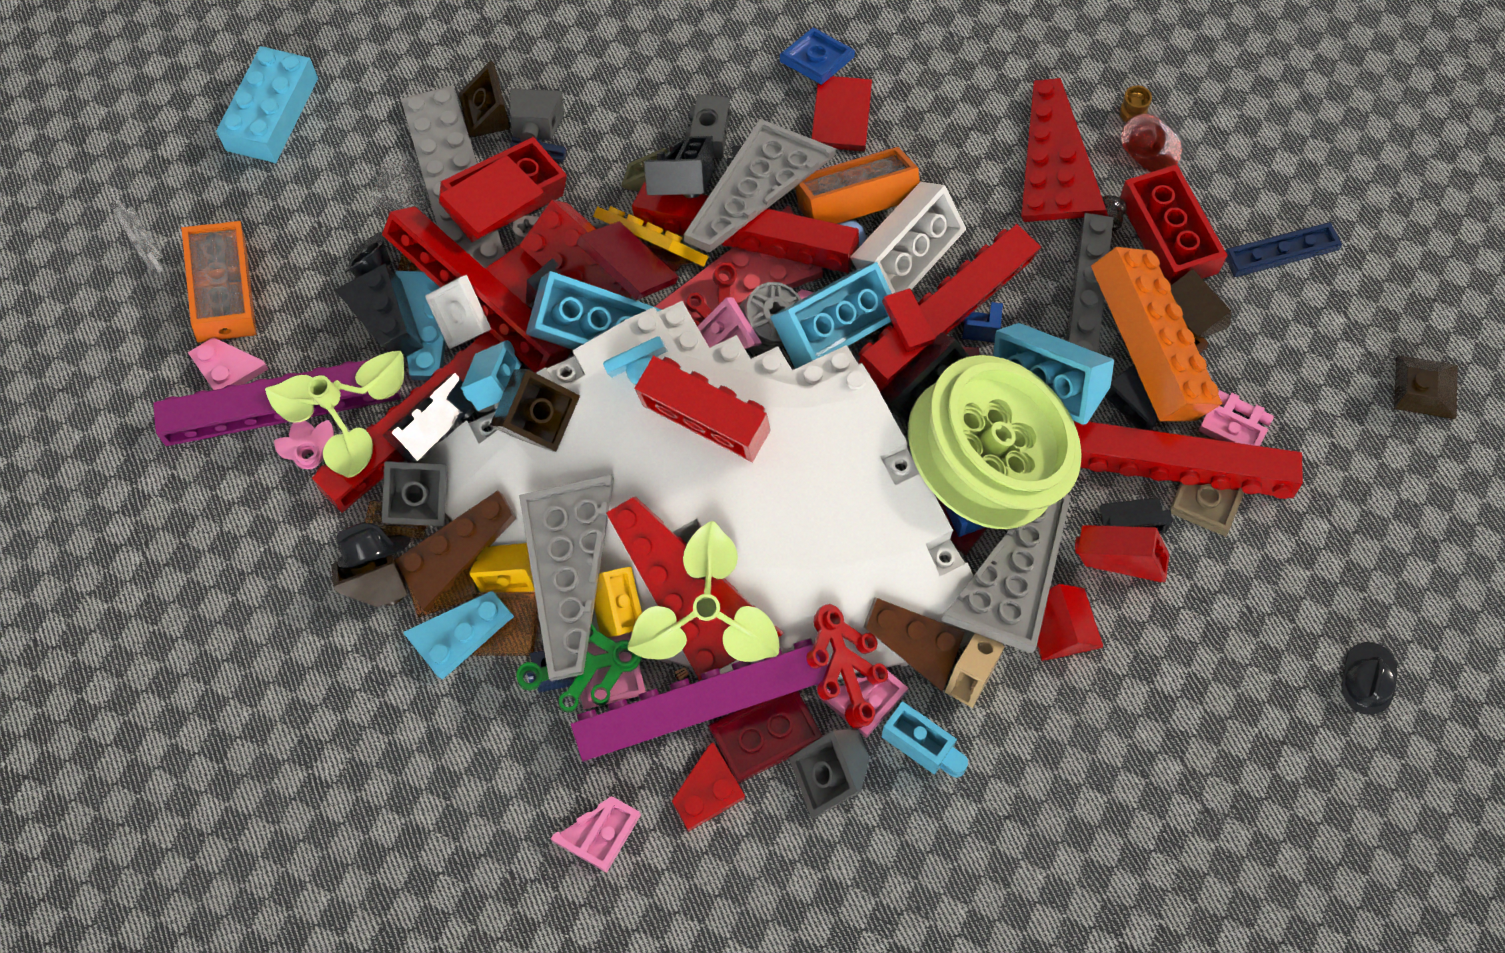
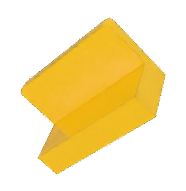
(503, 569)
(616, 602)

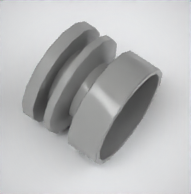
(763, 303)

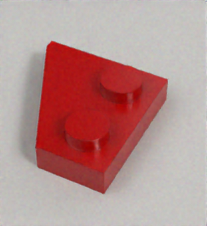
(707, 790)

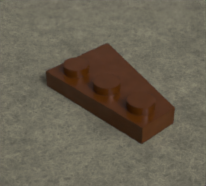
(918, 640)

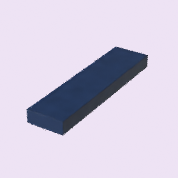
(1282, 249)

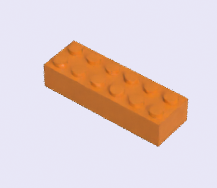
(1156, 335)

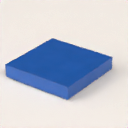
(817, 55)

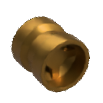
(1135, 102)

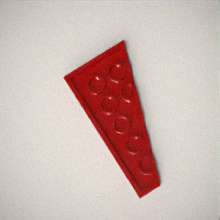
(1058, 169)
(660, 563)

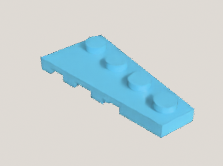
(431, 356)

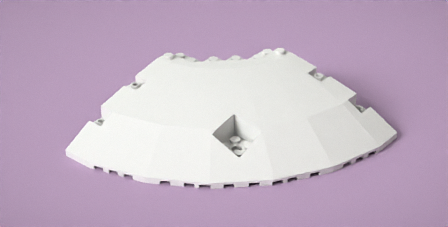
(809, 518)

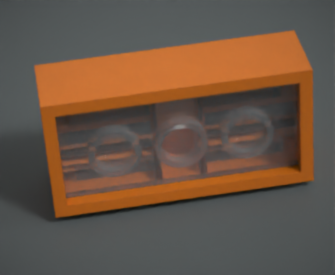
(858, 186)
(218, 281)

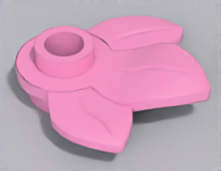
(304, 440)

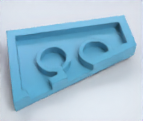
(458, 632)

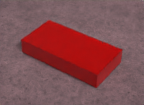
(908, 319)

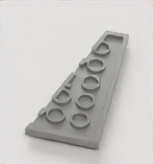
(758, 176)
(565, 553)
(1013, 583)

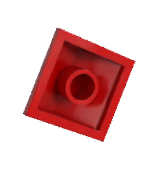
(1067, 624)

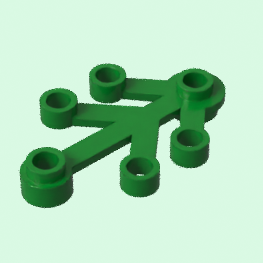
(592, 663)

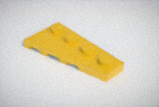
(651, 234)

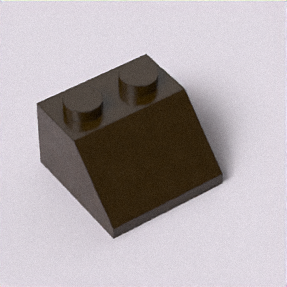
(534, 410)

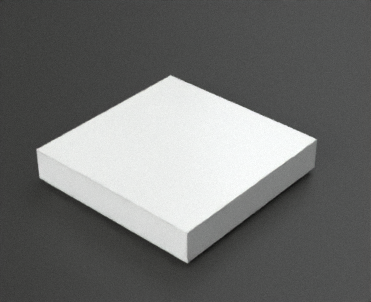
(458, 312)

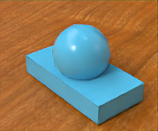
(635, 359)

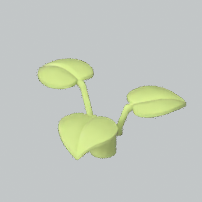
(296, 398)
(751, 632)

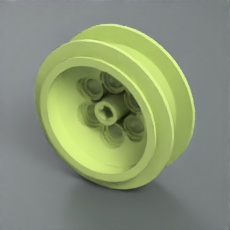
(994, 442)

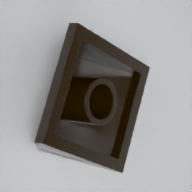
(484, 103)
(1200, 306)

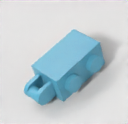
(490, 375)
(924, 741)

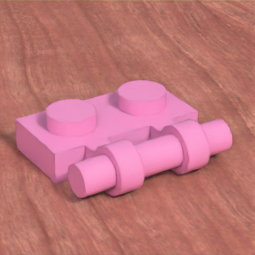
(1230, 427)

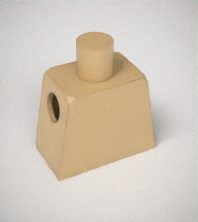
(974, 669)

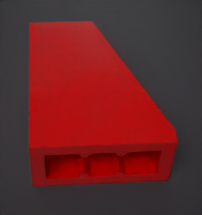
(1124, 550)

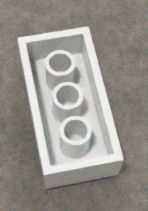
(912, 237)

